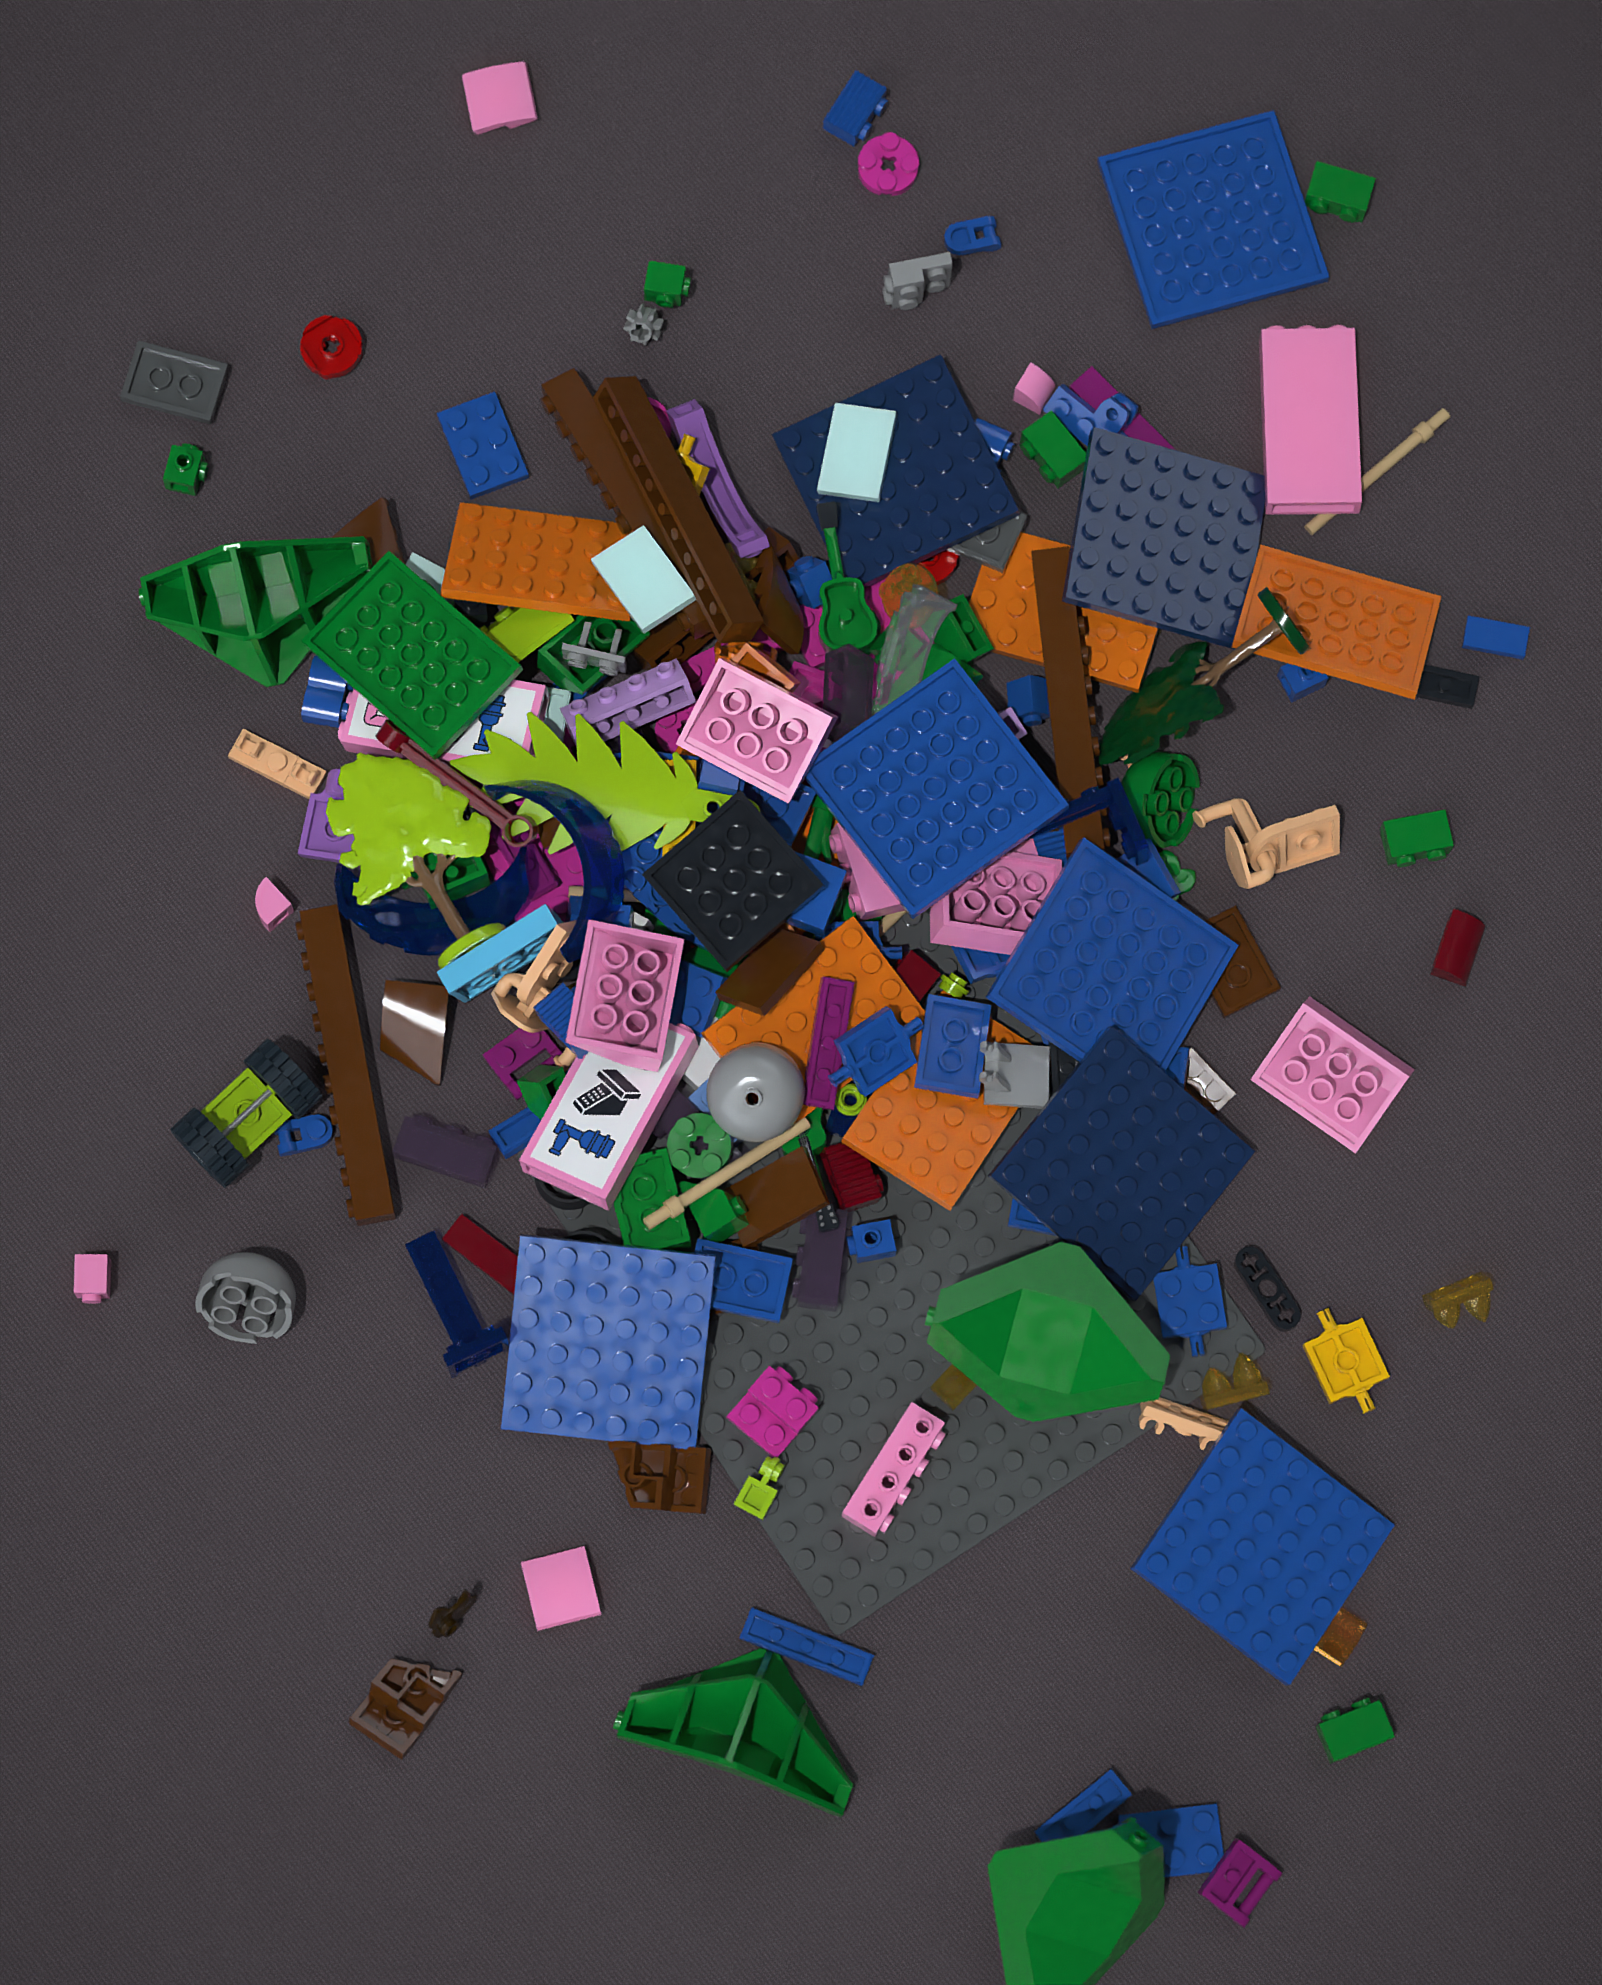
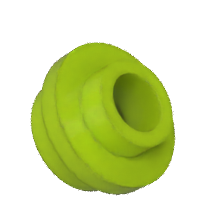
(953, 985)
(842, 1107)

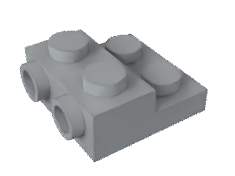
(911, 277)

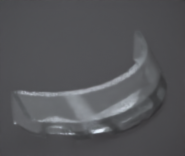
(909, 643)

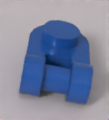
(961, 237)
(314, 1130)

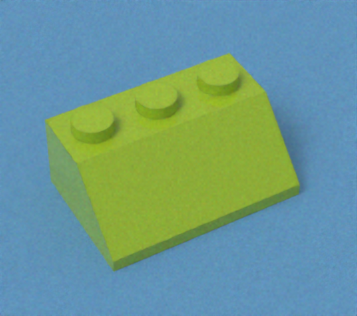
(524, 630)

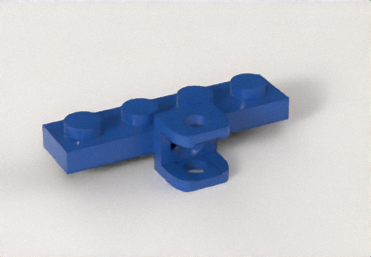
(1081, 417)

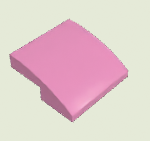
(499, 97)
(560, 1588)

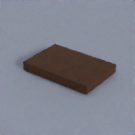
(769, 971)
(1247, 973)
(779, 1196)

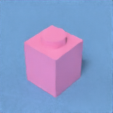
(92, 1277)

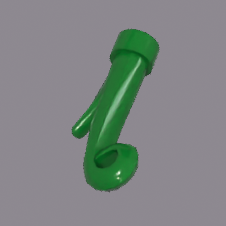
(819, 832)

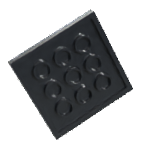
(733, 880)

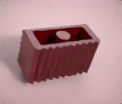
(851, 1177)

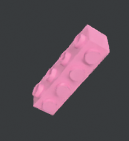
(893, 1469)

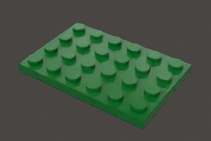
(412, 655)

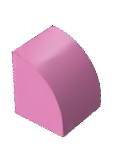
(1034, 389)
(271, 905)

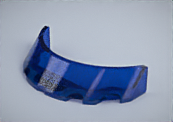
(598, 851)
(424, 930)

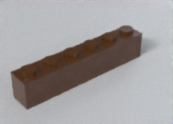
(668, 639)

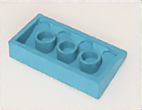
(499, 955)

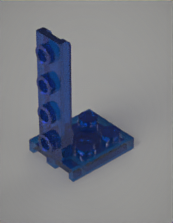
(1120, 816)
(470, 1342)

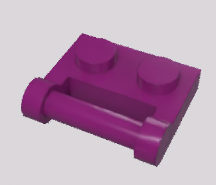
(516, 1052)
(1231, 1878)

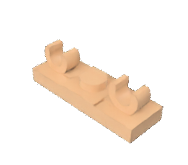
(277, 764)
(1182, 1419)

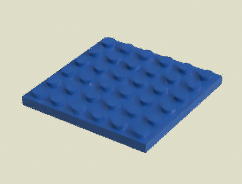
(1212, 219)
(934, 788)
(1110, 956)
(608, 1341)
(1262, 1546)

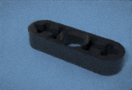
(1247, 1273)

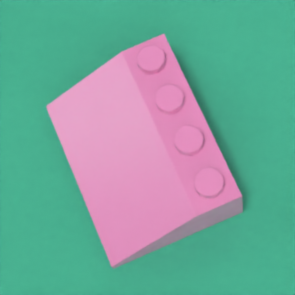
(756, 730)
(994, 904)
(625, 994)
(1332, 1074)

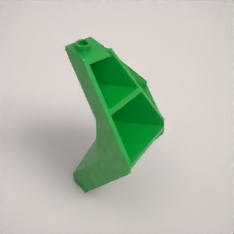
(256, 599)
(1048, 1337)
(744, 1722)
(1075, 1903)

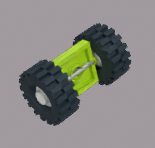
(246, 1112)

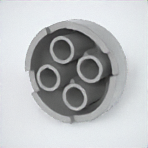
(757, 1070)
(247, 1281)

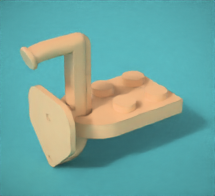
(1276, 847)
(536, 985)

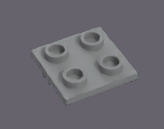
(580, 656)
(1015, 1074)

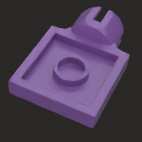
(317, 836)

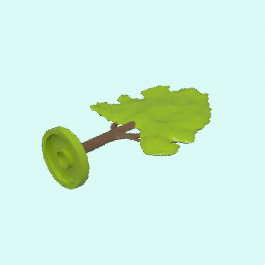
(398, 819)

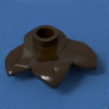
(445, 1620)

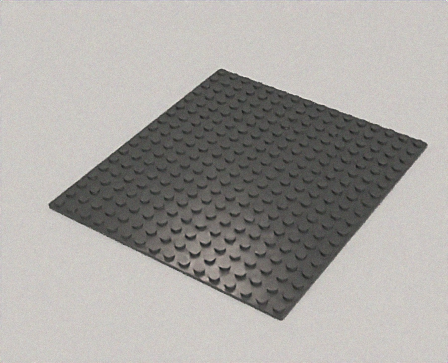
(876, 1361)

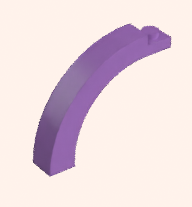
(718, 491)

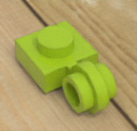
(756, 1495)

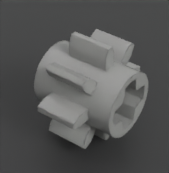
(643, 324)

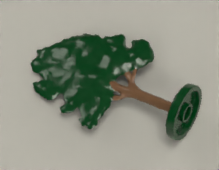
(1172, 698)

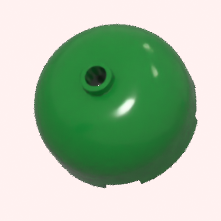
(1158, 785)

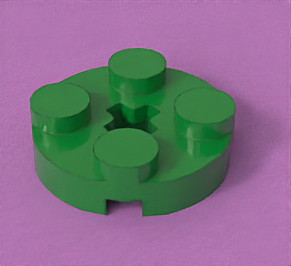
(685, 1157)

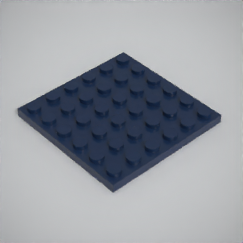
(935, 483)
(1164, 537)
(1121, 1163)

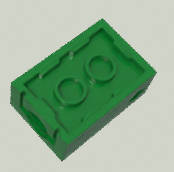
(642, 1194)

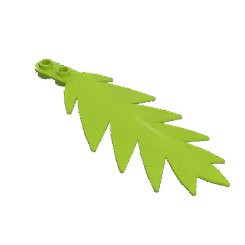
(637, 796)

